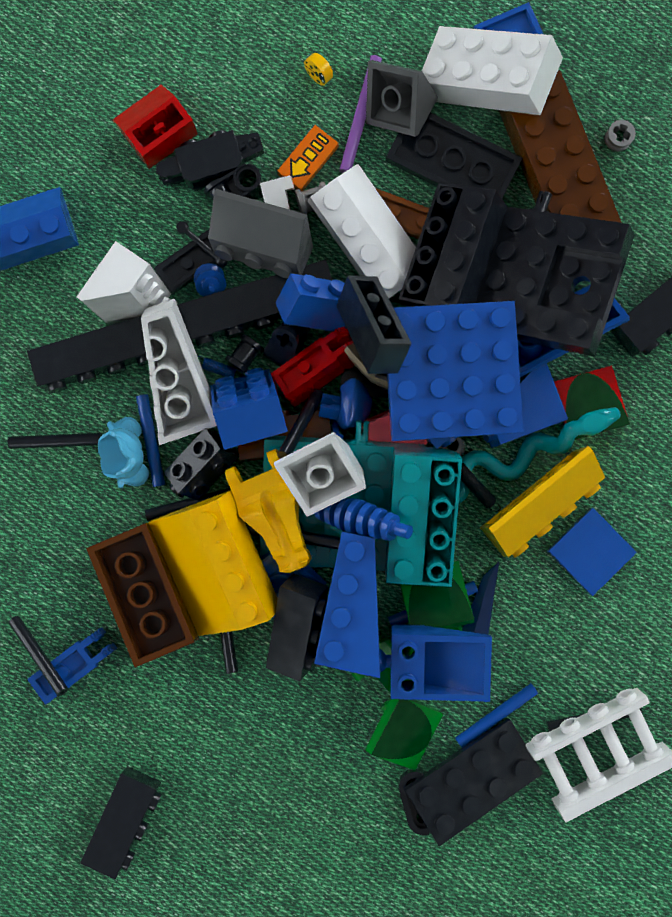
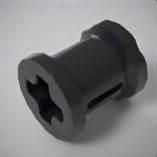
(244, 353)

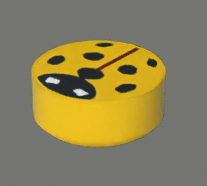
(318, 68)

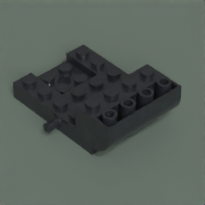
(498, 253)

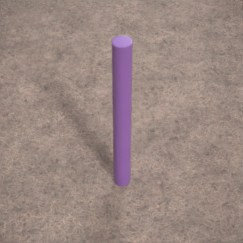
(357, 126)

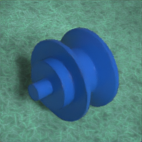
(209, 279)

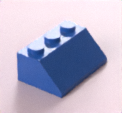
(35, 228)

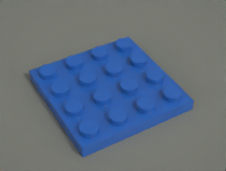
(457, 373)

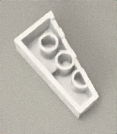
(176, 375)

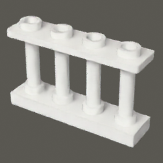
(618, 779)

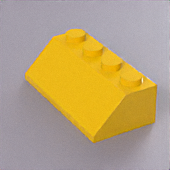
(544, 501)

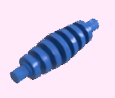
(364, 519)

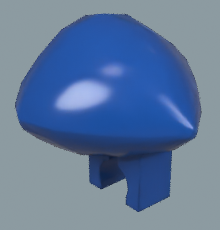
(349, 407)

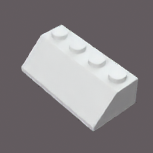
(365, 228)
(122, 287)

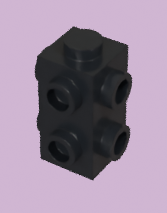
(200, 465)

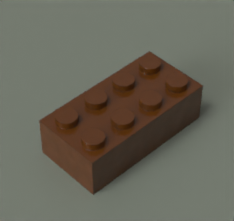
(142, 595)

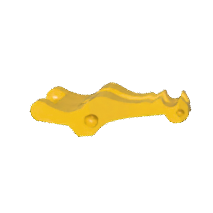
(272, 512)

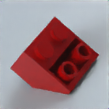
(156, 125)

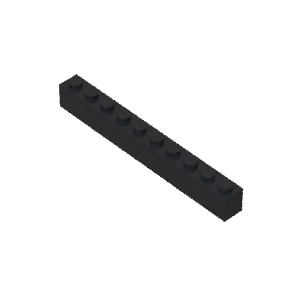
(123, 344)

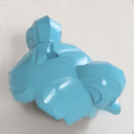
(123, 453)

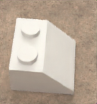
(321, 473)

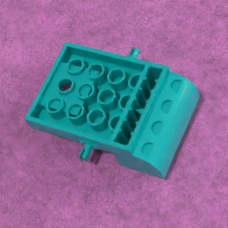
(408, 481)

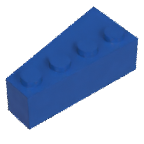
(351, 615)

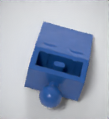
(443, 665)

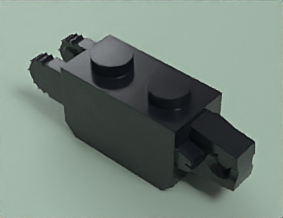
(209, 158)

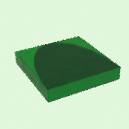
(438, 604)
(404, 732)

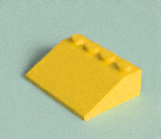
(215, 566)

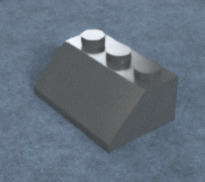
(259, 234)

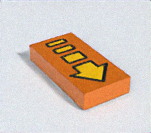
(308, 157)

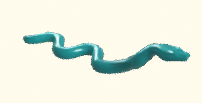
(588, 424)

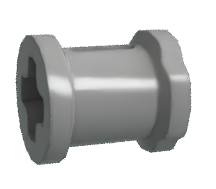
(303, 196)

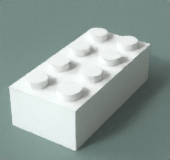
(492, 68)

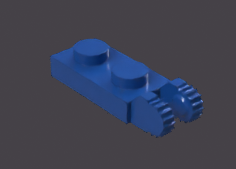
(72, 665)

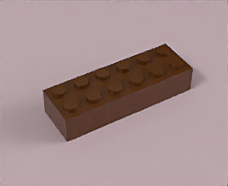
(560, 157)

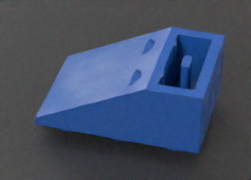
(247, 408)

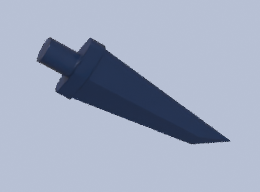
(483, 603)

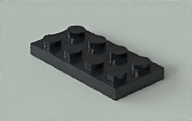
(453, 156)
(472, 781)

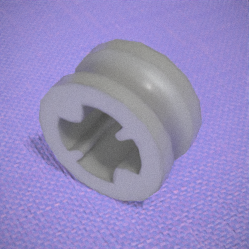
(629, 134)

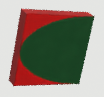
(590, 393)

